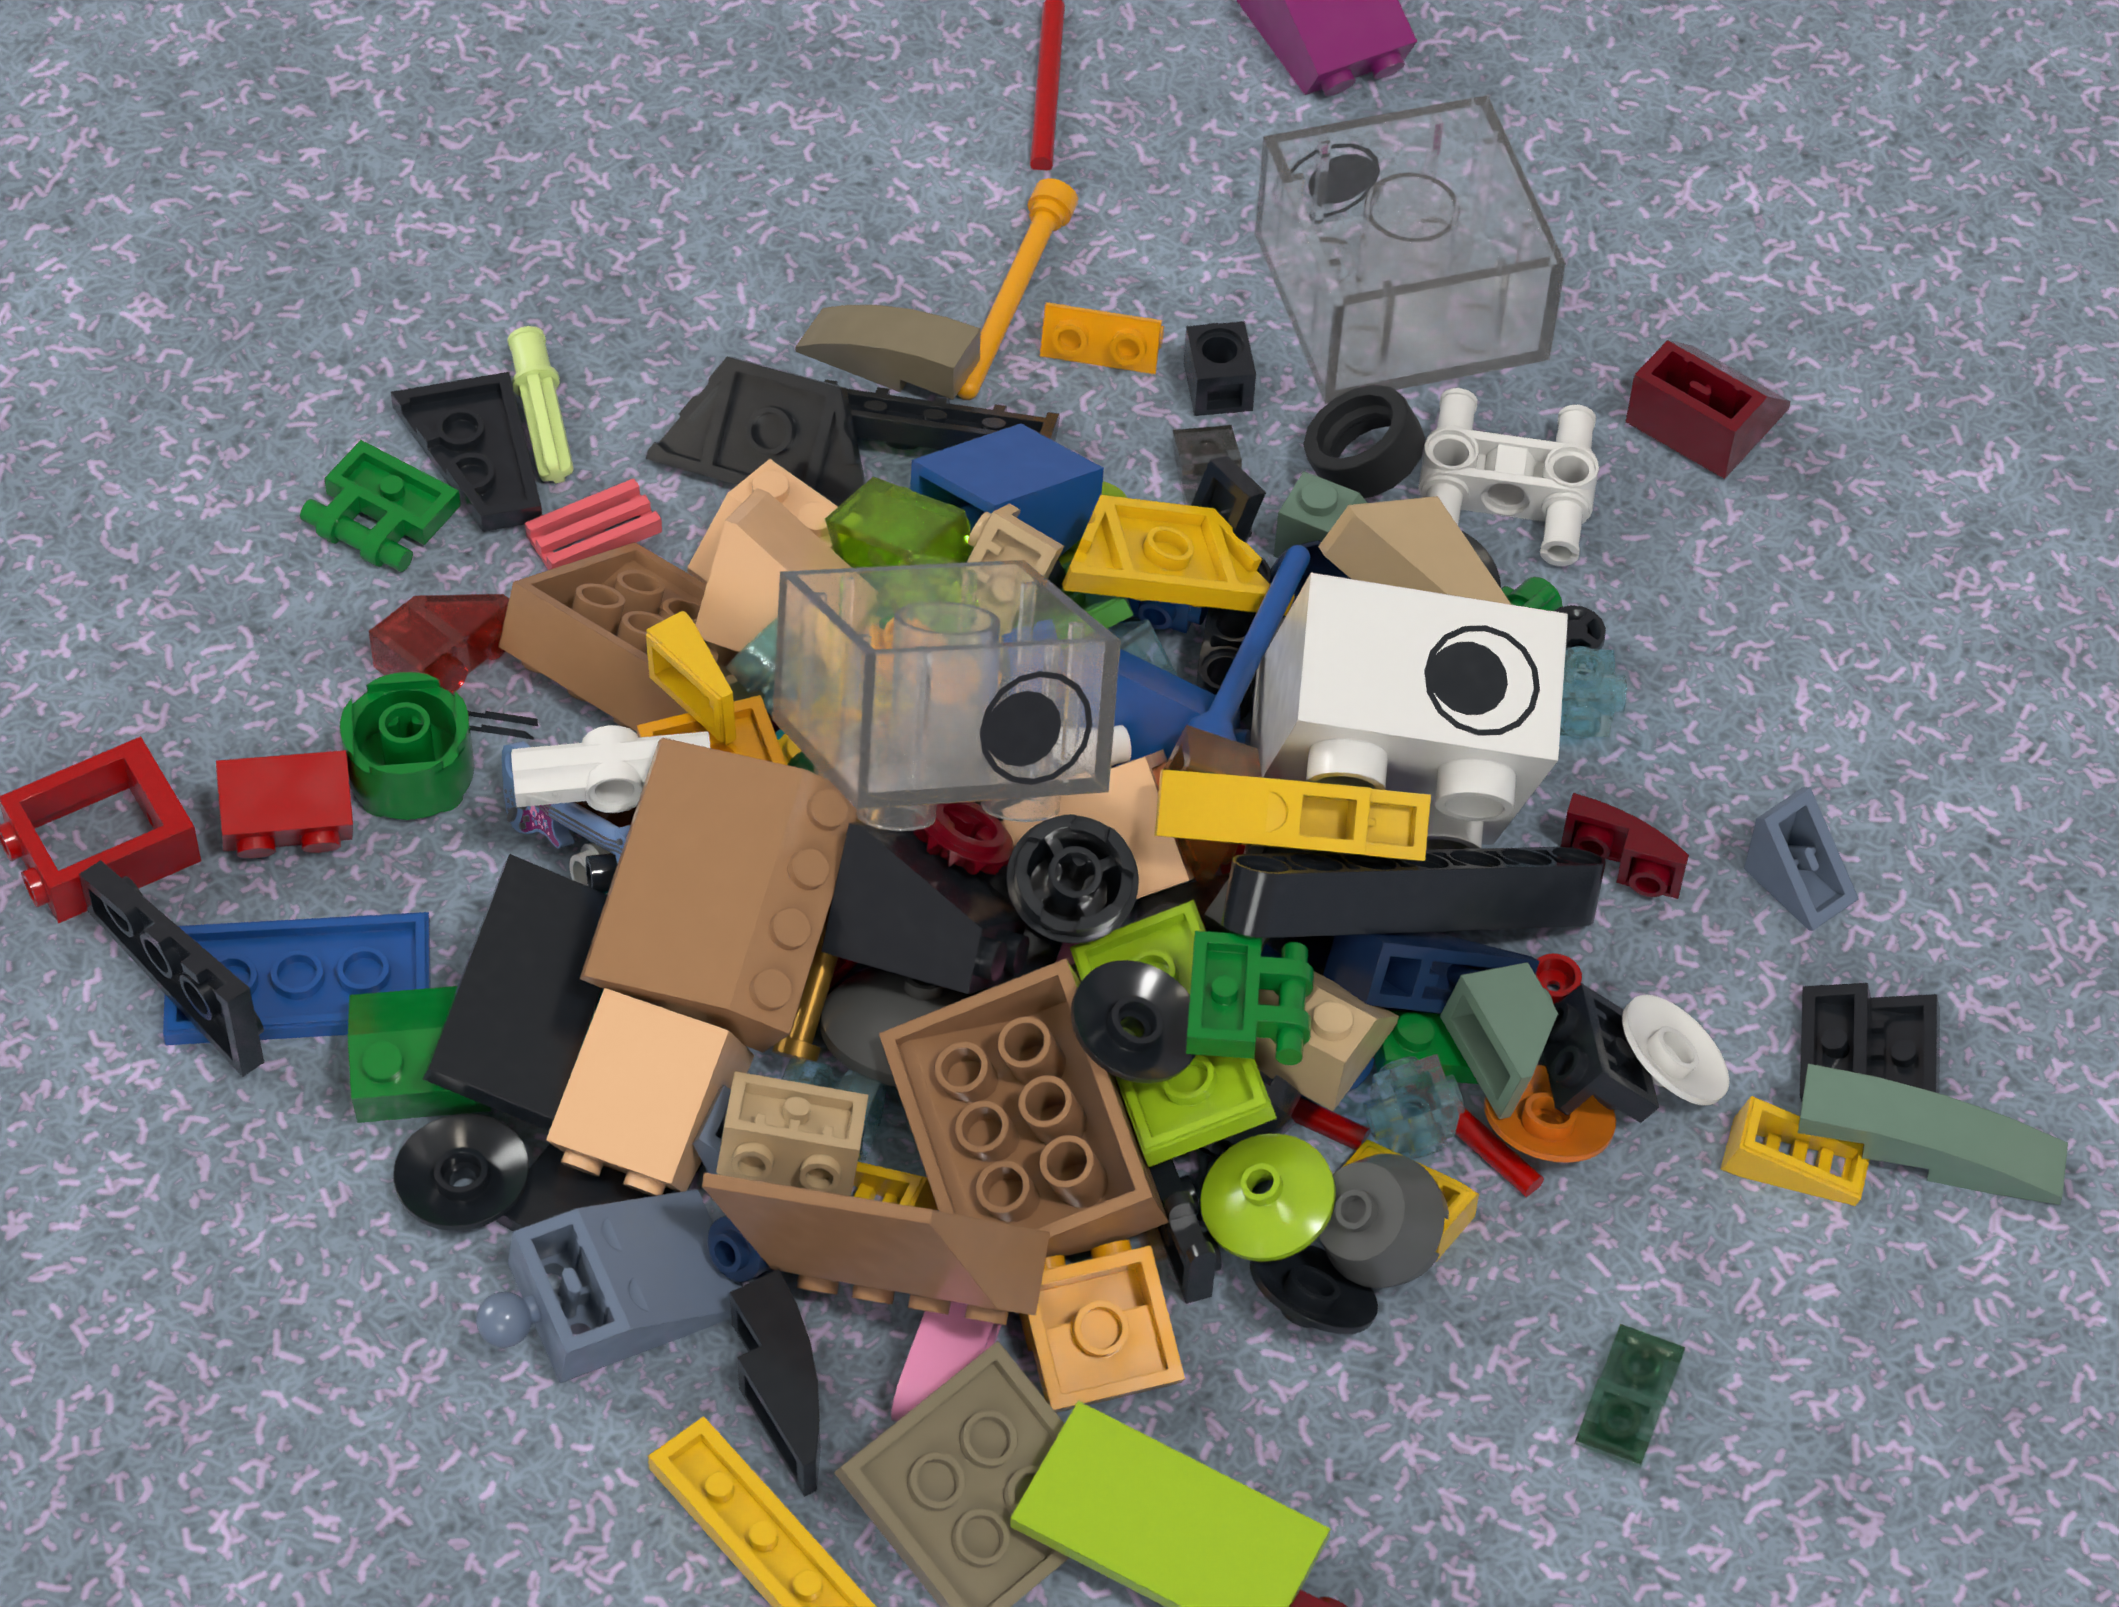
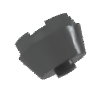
(1384, 1221)

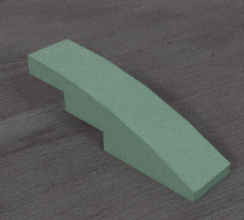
(1934, 1132)

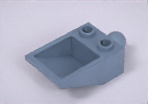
(627, 1284)

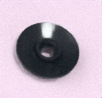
(1147, 1004)
(456, 1150)
(1315, 1293)

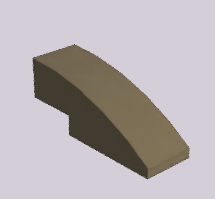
(894, 346)

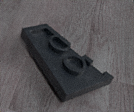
(476, 444)

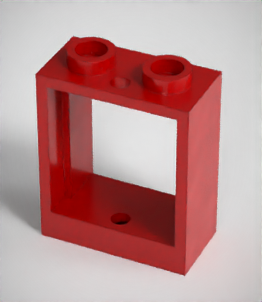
(143, 859)

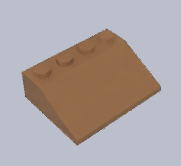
(590, 626)
(722, 890)
(1022, 1117)
(887, 1248)

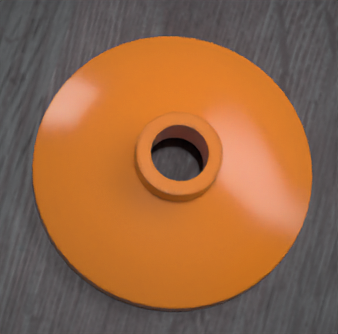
(1548, 1133)

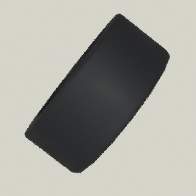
(1356, 414)

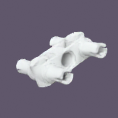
(1514, 473)

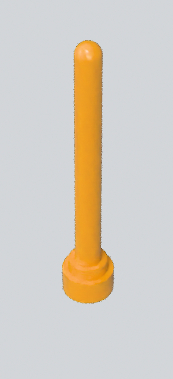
(1049, 208)

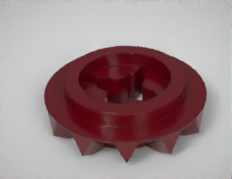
(968, 838)

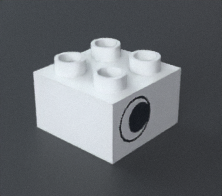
(1414, 700)

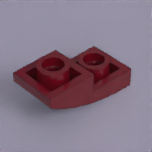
(1647, 857)

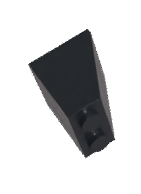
(920, 916)

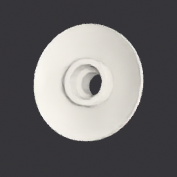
(1675, 1050)

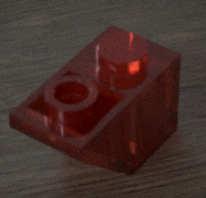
(440, 636)

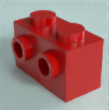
(284, 803)

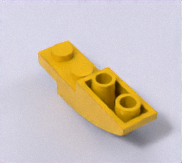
(1292, 815)

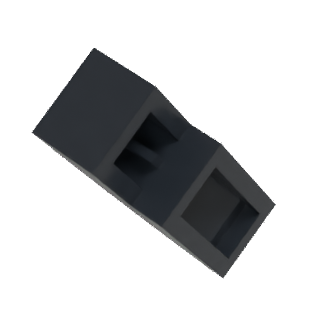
(779, 1373)

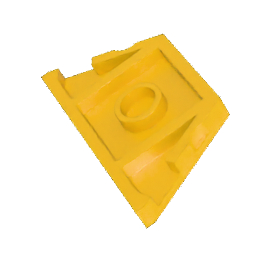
(1166, 556)

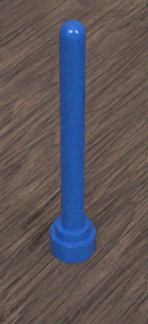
(1254, 645)

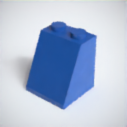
(1019, 468)

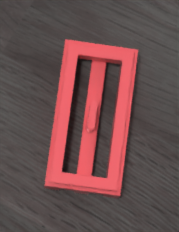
(589, 520)

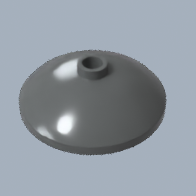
(872, 1004)

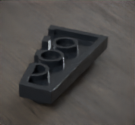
(178, 965)

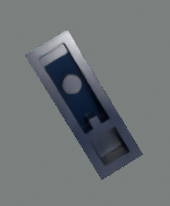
(1411, 968)

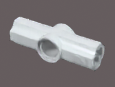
(602, 769)

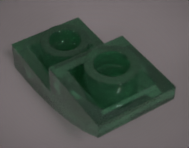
(1630, 1396)

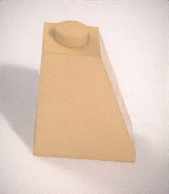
(1409, 547)

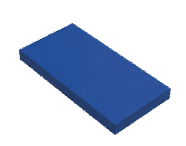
(309, 967)

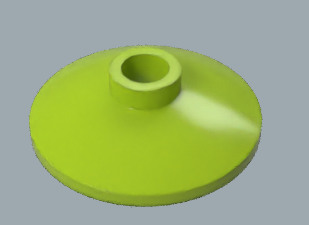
(1282, 1218)

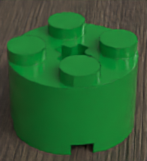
(407, 747)

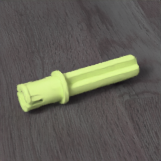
(537, 386)

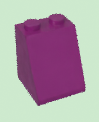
(1333, 40)

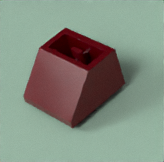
(1702, 407)

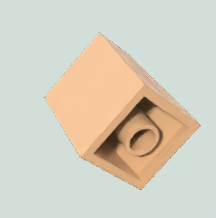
(747, 565)
(1132, 812)
(643, 1093)

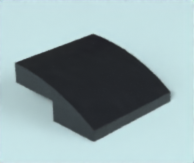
(1871, 1036)

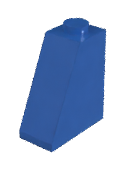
(1159, 706)

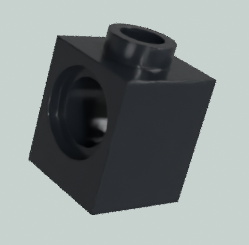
(1219, 368)

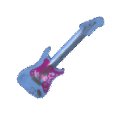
(557, 819)

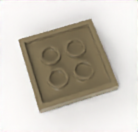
(952, 1479)

